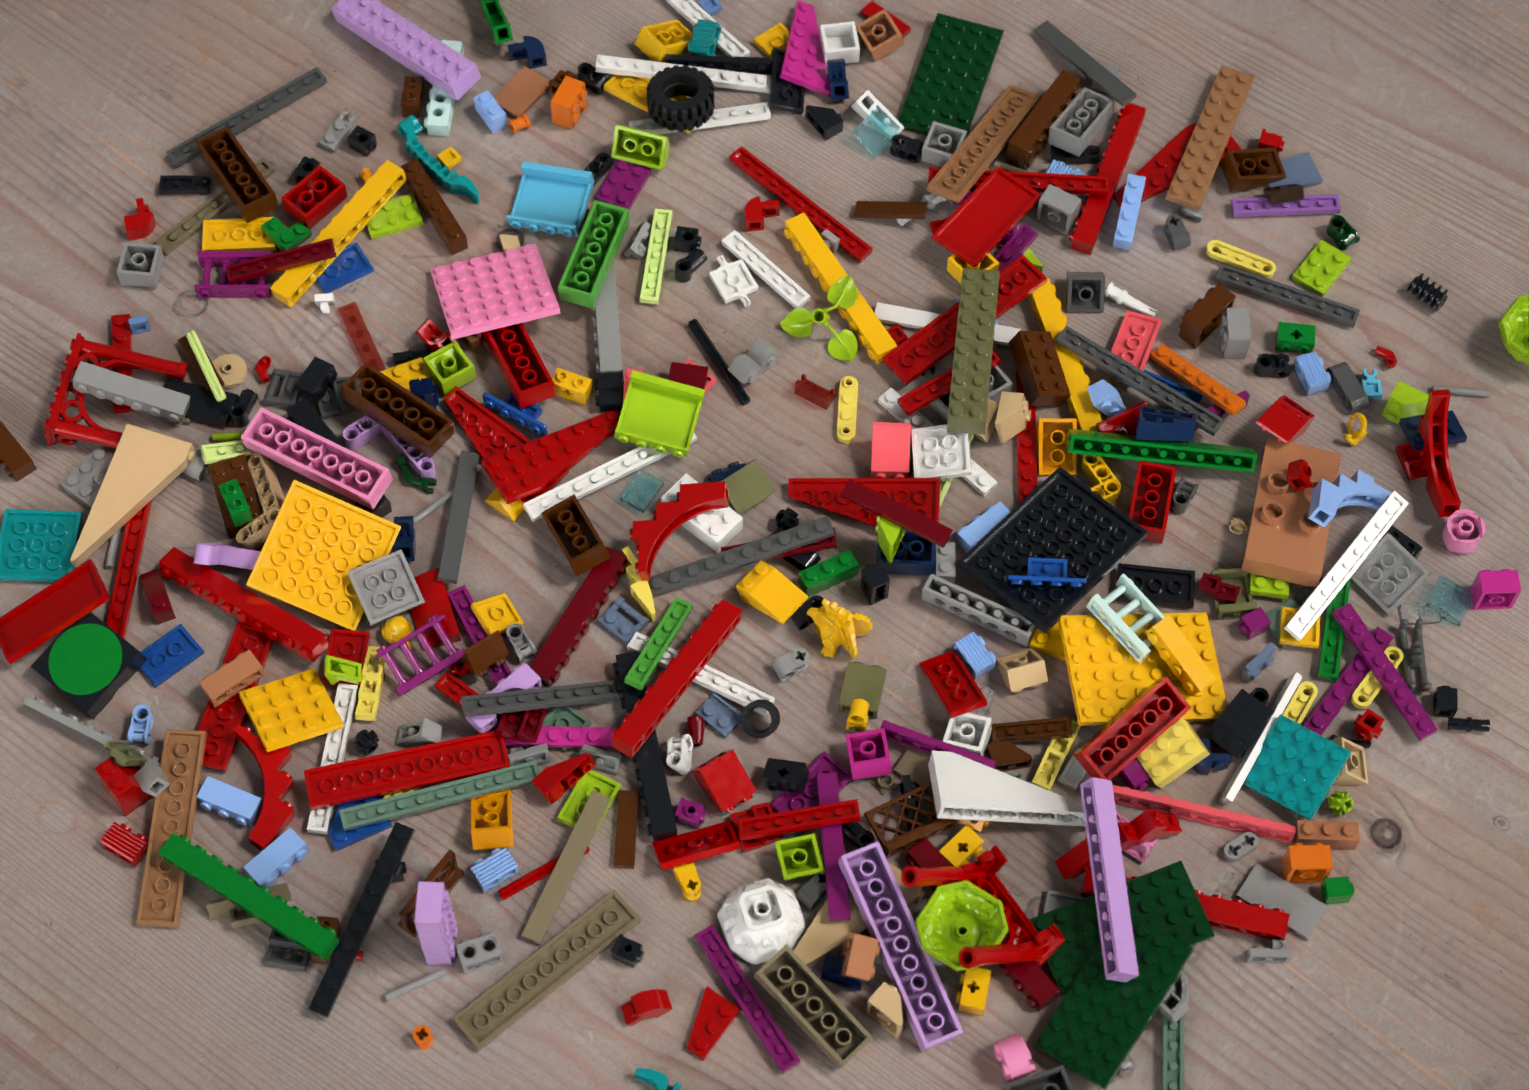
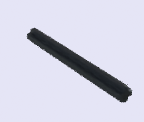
(719, 362)

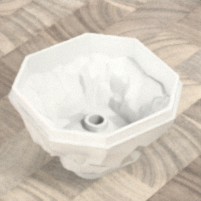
(761, 935)

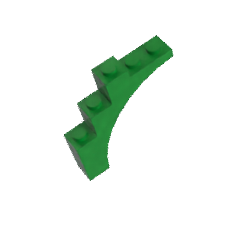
(497, 23)

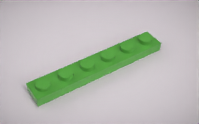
(658, 644)

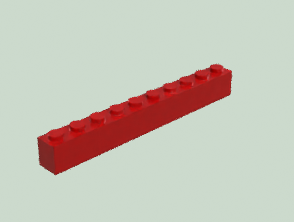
(1113, 165)
(243, 604)
(676, 678)
(1229, 914)

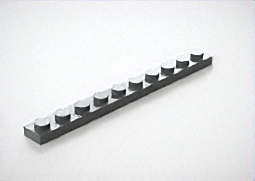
(252, 113)
(1137, 379)
(740, 556)

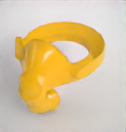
(1353, 437)

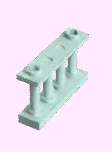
(1114, 622)

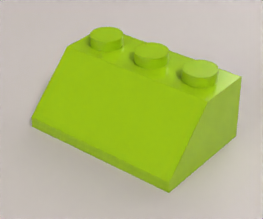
(640, 147)

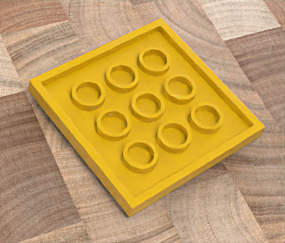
(290, 710)

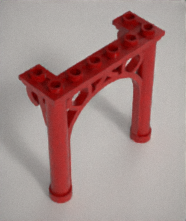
(67, 430)
(1027, 941)

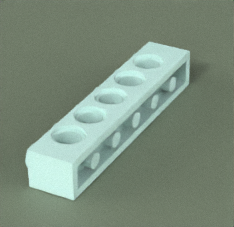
(441, 105)

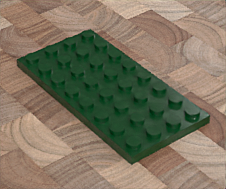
(950, 75)
(1158, 897)
(1106, 1017)

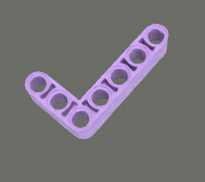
(363, 436)
(225, 555)

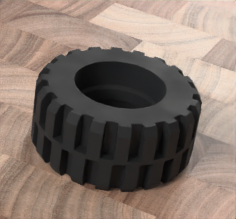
(680, 114)

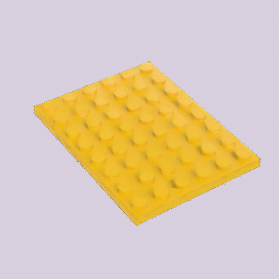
(1109, 678)

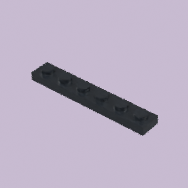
(753, 65)

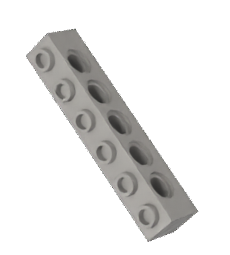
(978, 610)

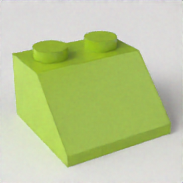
(450, 368)
(1405, 402)
(889, 537)
(798, 857)

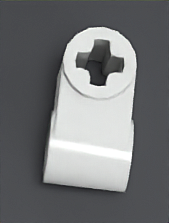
(680, 753)

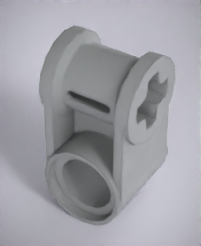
(197, 468)
(521, 645)
(788, 665)

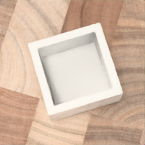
(840, 42)

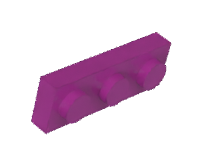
(1016, 246)

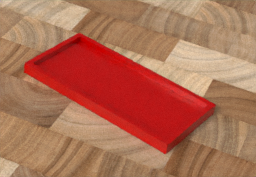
(986, 217)
(51, 610)

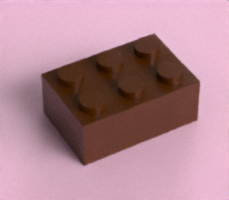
(1205, 315)

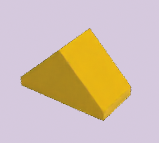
(512, 510)

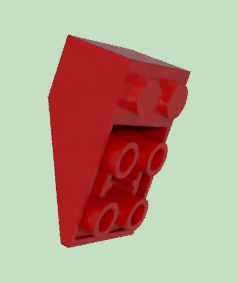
(1285, 420)

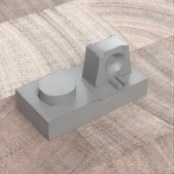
(635, 246)
(539, 753)
(604, 760)
(1277, 953)

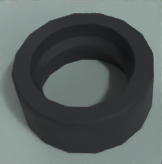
(749, 729)

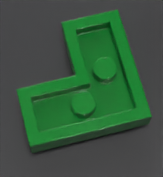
(283, 237)

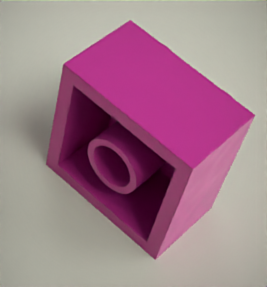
(1495, 589)
(868, 754)

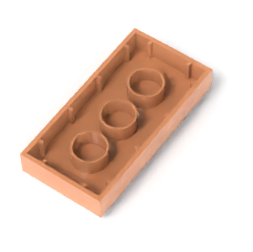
(1279, 535)

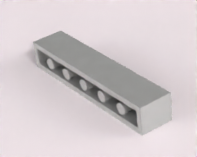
(131, 392)

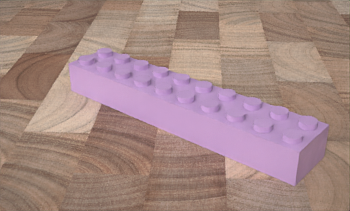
(408, 45)
(900, 948)

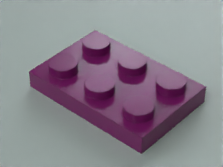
(623, 184)

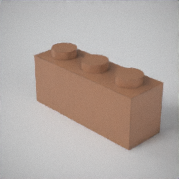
(232, 678)
(1333, 833)

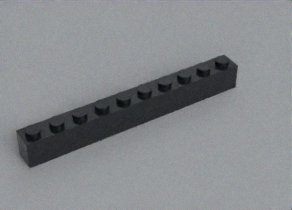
(649, 761)

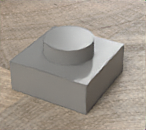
(831, 240)

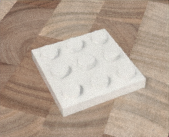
(940, 453)

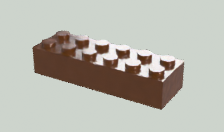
(1034, 131)
(237, 174)
(397, 410)

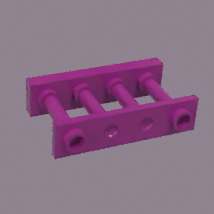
(221, 259)
(421, 674)

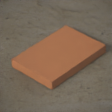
(522, 92)

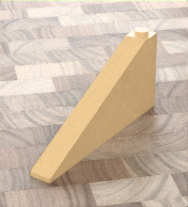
(137, 473)
(829, 936)

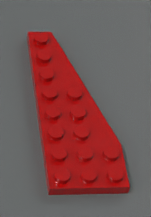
(1163, 166)
(487, 431)
(536, 463)
(824, 493)

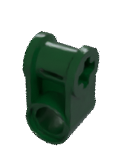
(1343, 234)

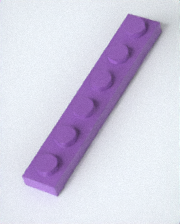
(1309, 205)

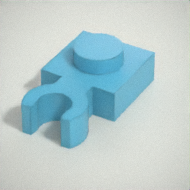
(1371, 386)

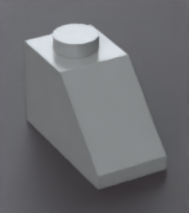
(419, 733)

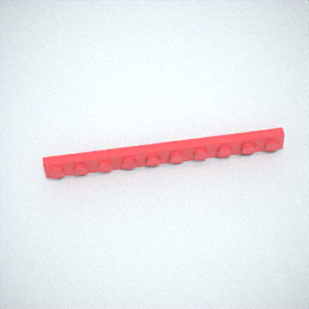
(1204, 814)

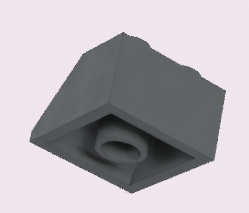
(1085, 291)

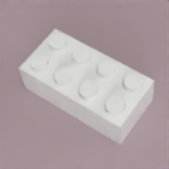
(713, 527)

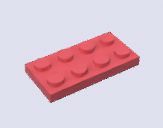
(1136, 338)

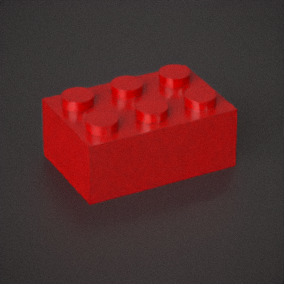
(314, 197)

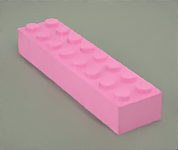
(317, 458)

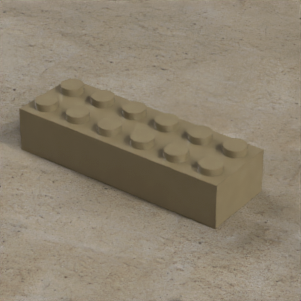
(813, 1006)

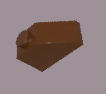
(1007, 756)

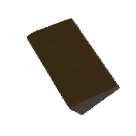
(1284, 193)

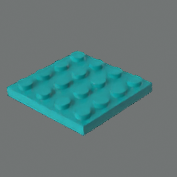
(38, 544)
(1296, 767)

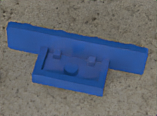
(525, 416)
(1047, 570)

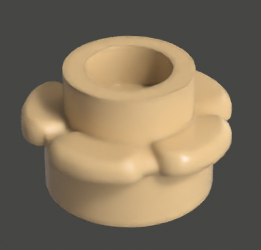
(1237, 525)

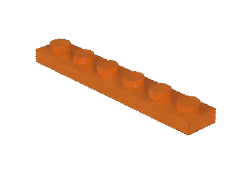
(1198, 380)

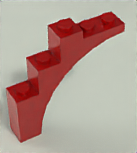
(1435, 454)
(668, 516)
(274, 814)
(1144, 828)

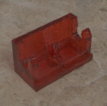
(814, 392)

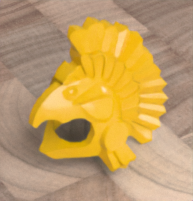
(839, 627)

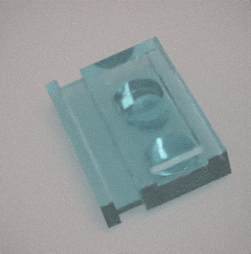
(642, 491)

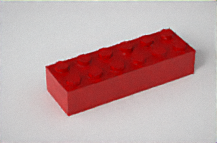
(520, 364)
(1132, 730)

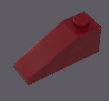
(157, 596)

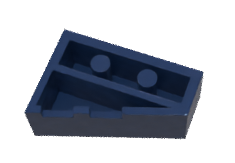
(1164, 424)

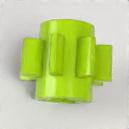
(1340, 802)

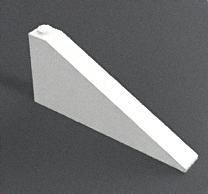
(981, 793)

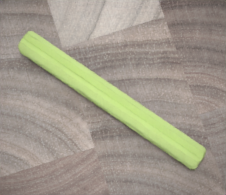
(205, 366)

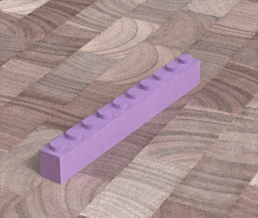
(1109, 880)

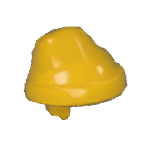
(396, 629)

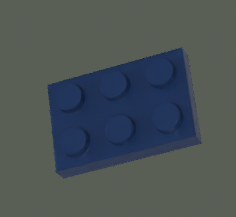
(1410, 425)

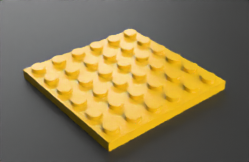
(313, 550)

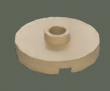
(237, 371)

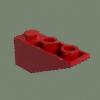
(562, 776)

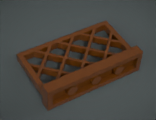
(914, 836)
(445, 871)

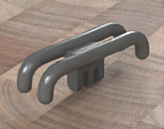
(1414, 656)

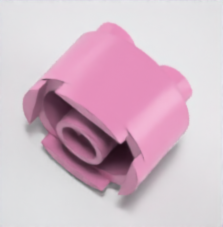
(1463, 531)
(1014, 1057)

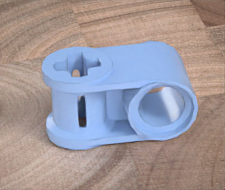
(141, 729)

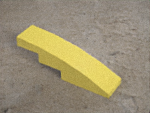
(639, 589)
(371, 686)
(1054, 759)

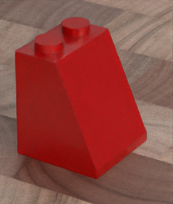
(724, 781)
(122, 785)

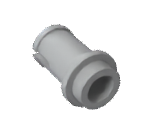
(1193, 213)

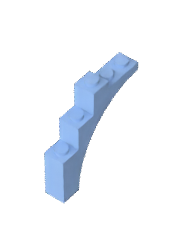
(1344, 492)

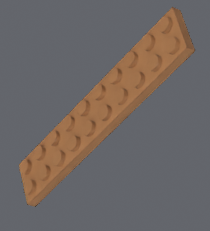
(1210, 138)
(983, 144)
(172, 813)

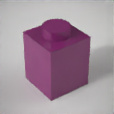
(1254, 623)
(1135, 776)

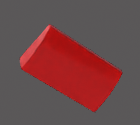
(435, 603)

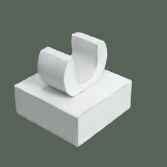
(325, 300)

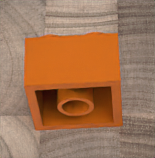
(568, 102)
(1307, 863)

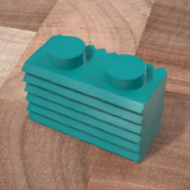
(704, 38)

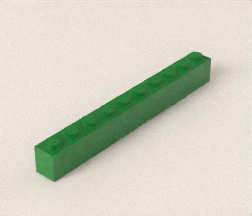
(1161, 451)
(249, 897)

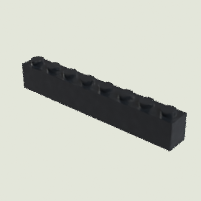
(306, 417)

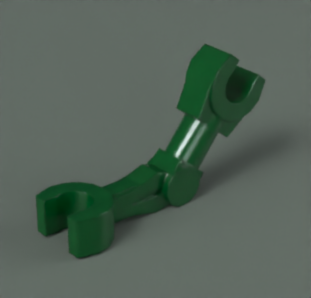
(411, 480)

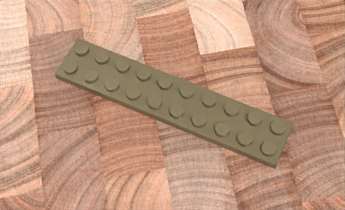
(546, 970)

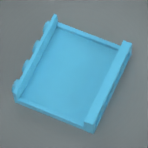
(551, 199)

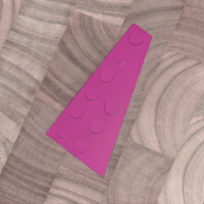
(803, 54)

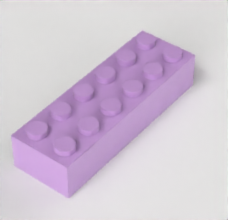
(436, 923)

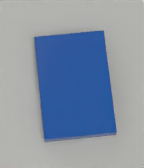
(345, 269)
(170, 655)

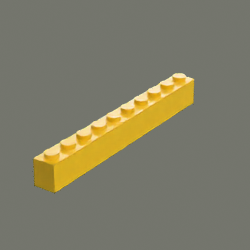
(342, 230)
(828, 271)
(1050, 318)

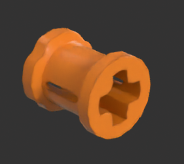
(519, 123)
(418, 1033)

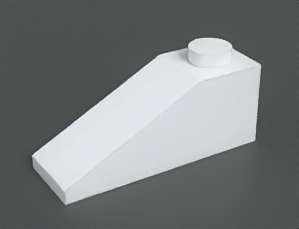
(868, 103)

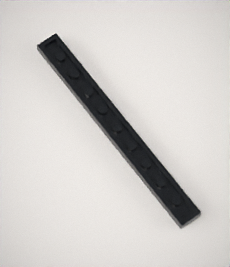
(361, 920)

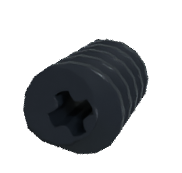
(1428, 292)

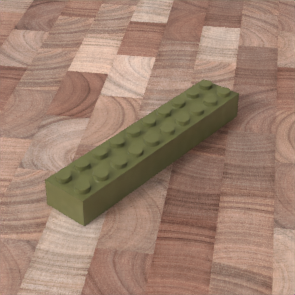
(973, 351)

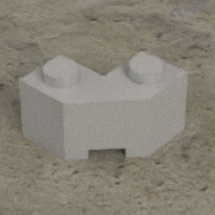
(754, 363)
(1177, 999)

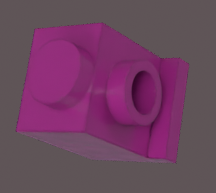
(692, 820)

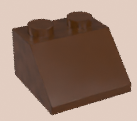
(485, 654)

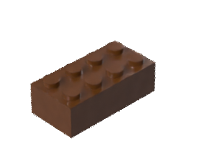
(1039, 368)
(226, 471)
(575, 535)

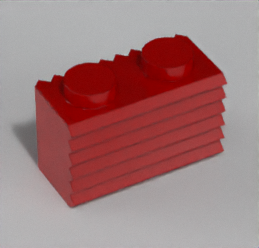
(125, 844)

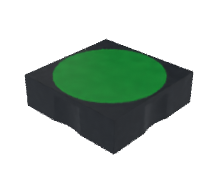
(89, 663)

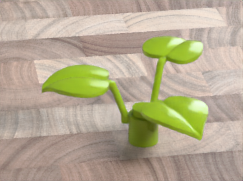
(798, 321)

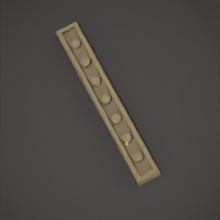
(207, 211)
(565, 867)

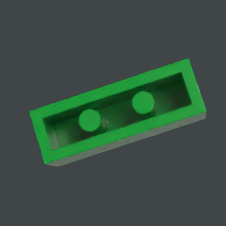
(828, 573)

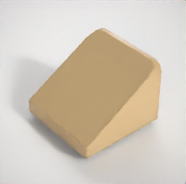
(509, 242)

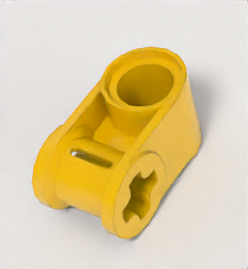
(858, 715)
(687, 877)

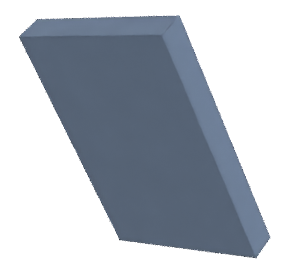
(1299, 170)

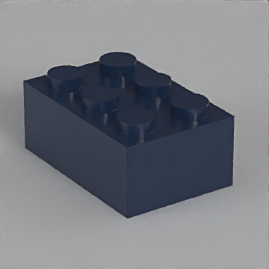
(913, 556)

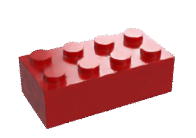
(1152, 498)

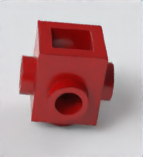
(1368, 726)

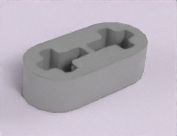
(1238, 843)

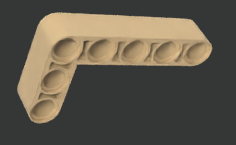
(271, 498)

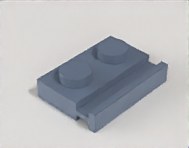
(1264, 658)
(719, 715)

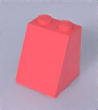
(890, 450)

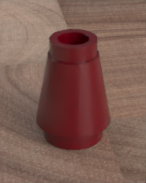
(695, 728)

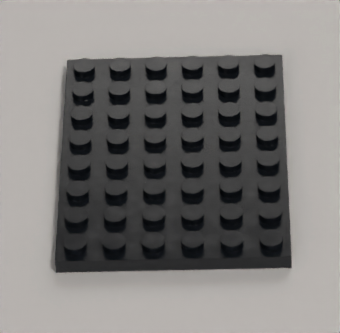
(1059, 523)

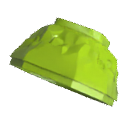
(1515, 329)
(955, 909)

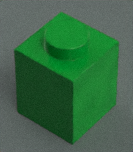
(1337, 890)

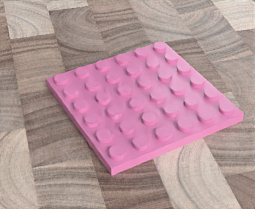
(494, 291)

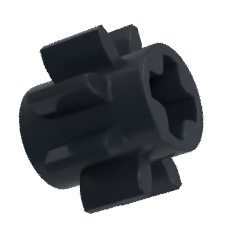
(787, 519)
(366, 741)

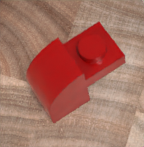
(756, 211)
(141, 224)
(433, 337)
(646, 1004)

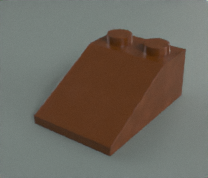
(1251, 168)

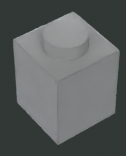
(152, 779)

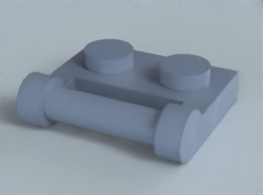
(619, 625)

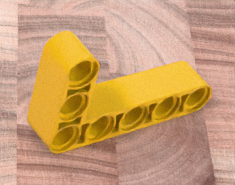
(1100, 484)

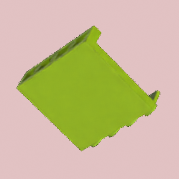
(659, 414)

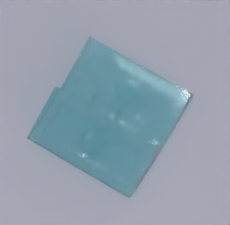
(875, 132)
(1449, 600)

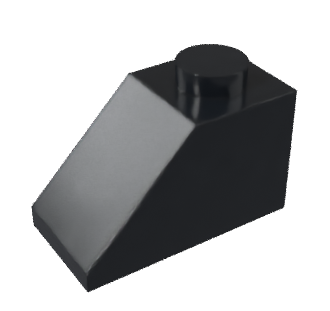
(824, 120)

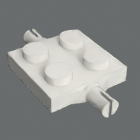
(733, 281)

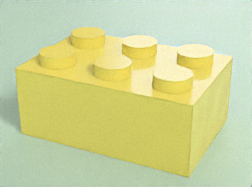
(1173, 753)

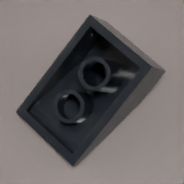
(1240, 723)

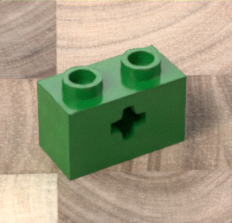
(1295, 337)
(235, 502)

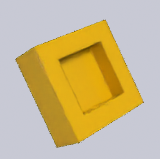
(449, 158)

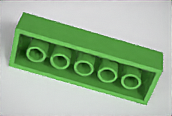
(594, 254)

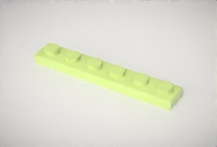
(656, 256)

